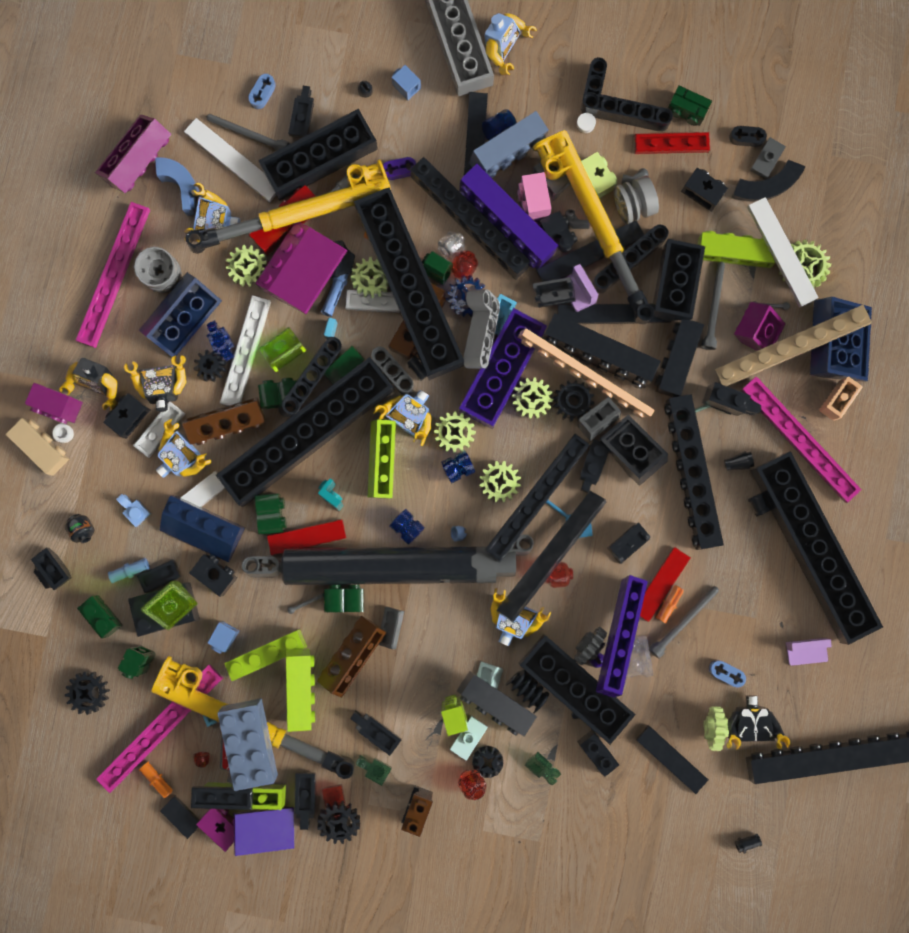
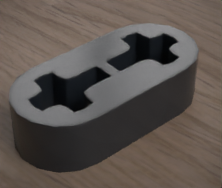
(747, 136)

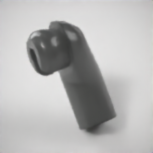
(626, 178)
(574, 222)

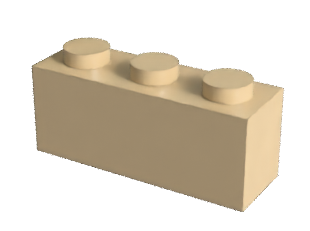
(38, 446)

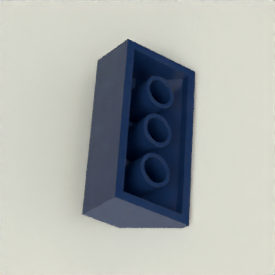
(180, 315)
(200, 528)

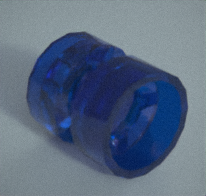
(497, 124)
(458, 466)
(407, 526)

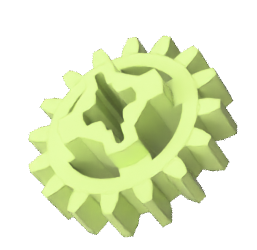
(238, 266)
(362, 278)
(524, 397)
(461, 426)
(508, 483)
(715, 728)

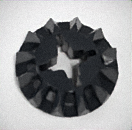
(488, 752)

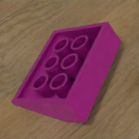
(301, 267)

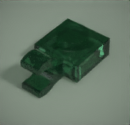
(542, 767)
(376, 770)

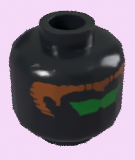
(79, 528)

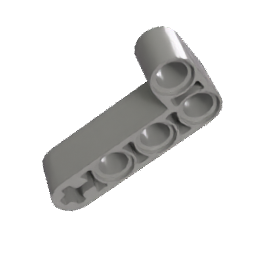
(482, 328)

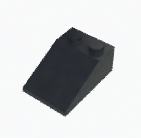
(634, 449)

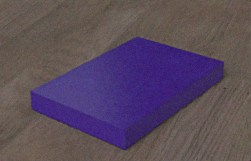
(263, 831)

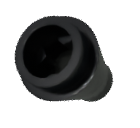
(740, 461)

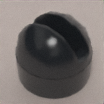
(361, 90)

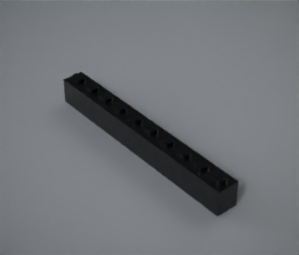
(829, 758)

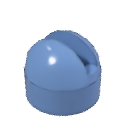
(458, 533)

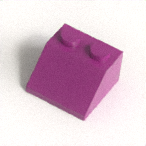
(759, 326)

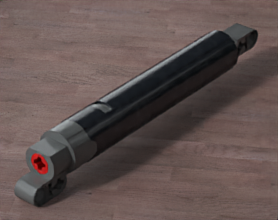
(388, 565)

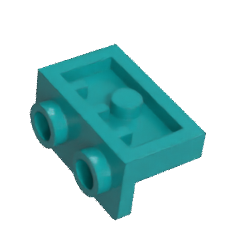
(329, 495)

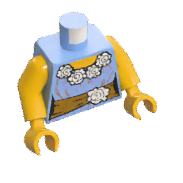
(501, 37)
(211, 211)
(409, 414)
(178, 454)
(523, 626)

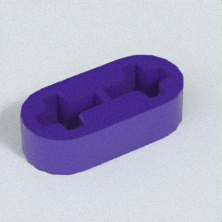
(396, 165)

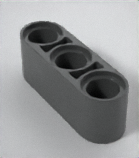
(389, 362)

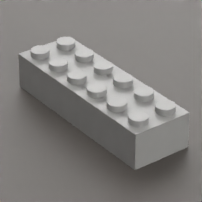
(461, 45)

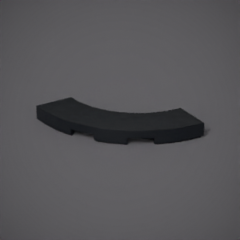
(771, 187)

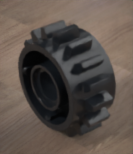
(577, 391)

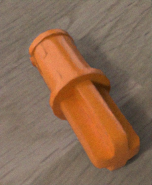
(670, 603)
(156, 780)

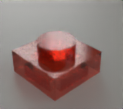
(332, 794)

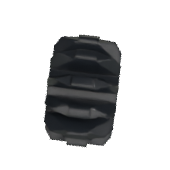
(204, 362)

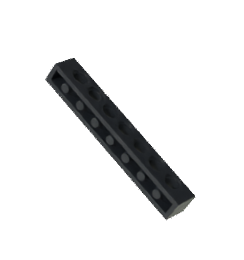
(469, 218)
(702, 480)

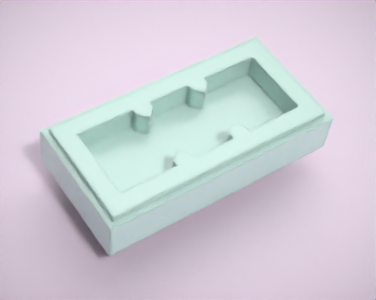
(468, 740)

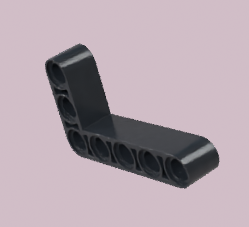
(618, 105)

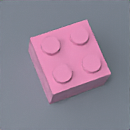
(534, 196)

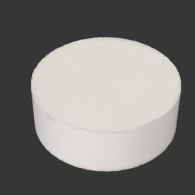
(586, 123)
(62, 433)

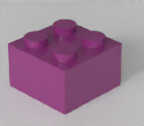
(53, 404)

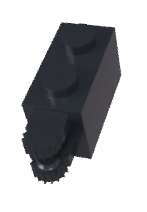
(730, 400)

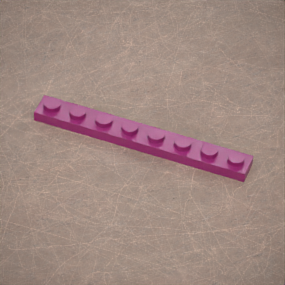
(113, 275)
(802, 440)
(153, 735)

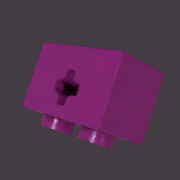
(211, 827)

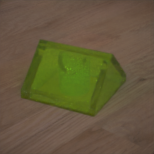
(282, 349)
(170, 605)

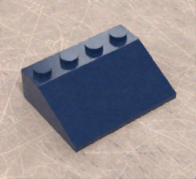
(845, 355)

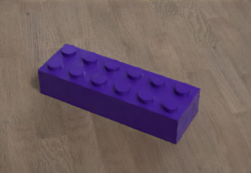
(507, 216)
(505, 366)

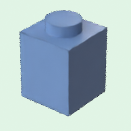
(406, 82)
(223, 637)

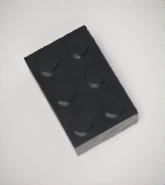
(144, 624)

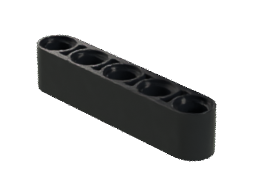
(636, 252)
(314, 369)

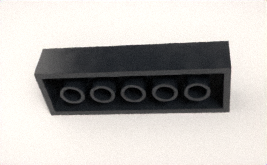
(318, 154)
(601, 352)
(576, 689)

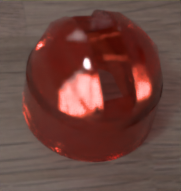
(201, 759)

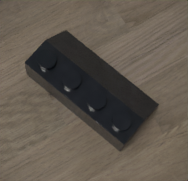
(678, 280)

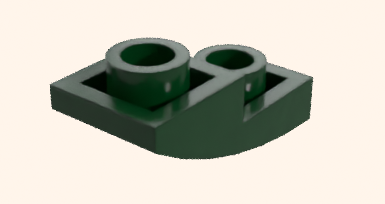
(344, 365)

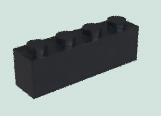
(679, 358)
(496, 703)

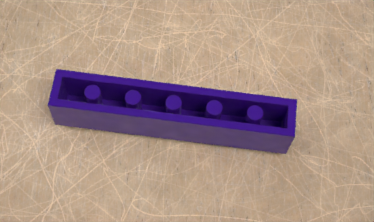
(621, 636)

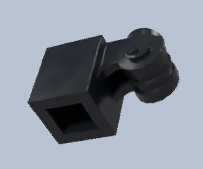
(557, 227)

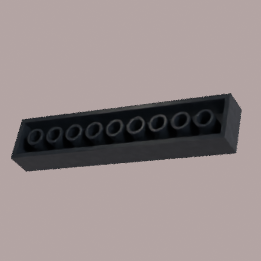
(409, 283)
(305, 432)
(816, 549)

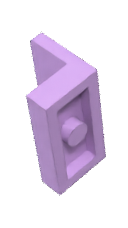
(584, 290)
(808, 651)

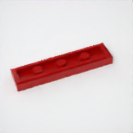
(672, 143)
(307, 537)
(663, 582)

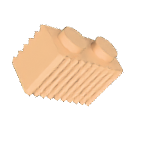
(840, 398)

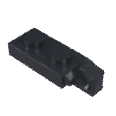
(301, 114)
(593, 465)
(376, 732)
(305, 797)

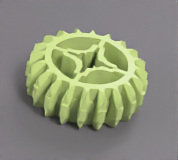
(818, 258)

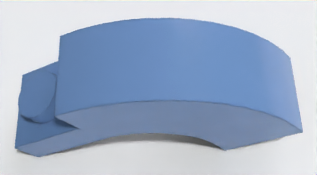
(172, 171)

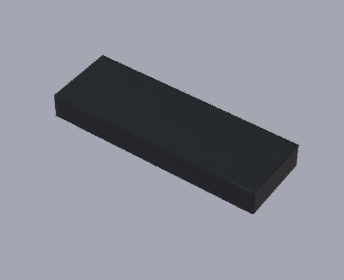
(221, 798)

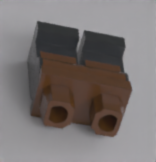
(417, 811)

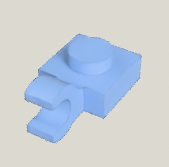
(135, 511)

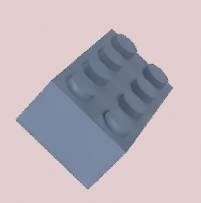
(509, 145)
(247, 744)

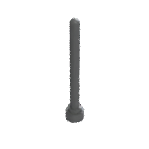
(277, 145)
(709, 341)
(659, 647)

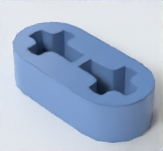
(259, 89)
(725, 677)

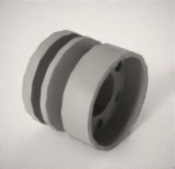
(636, 199)
(155, 259)

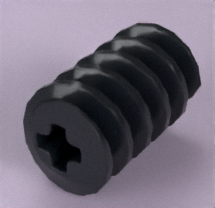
(528, 689)

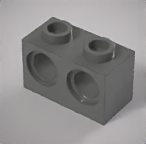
(599, 418)

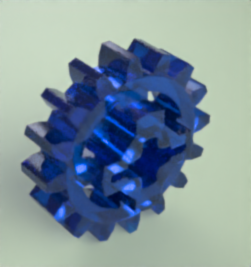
(460, 299)
(220, 340)

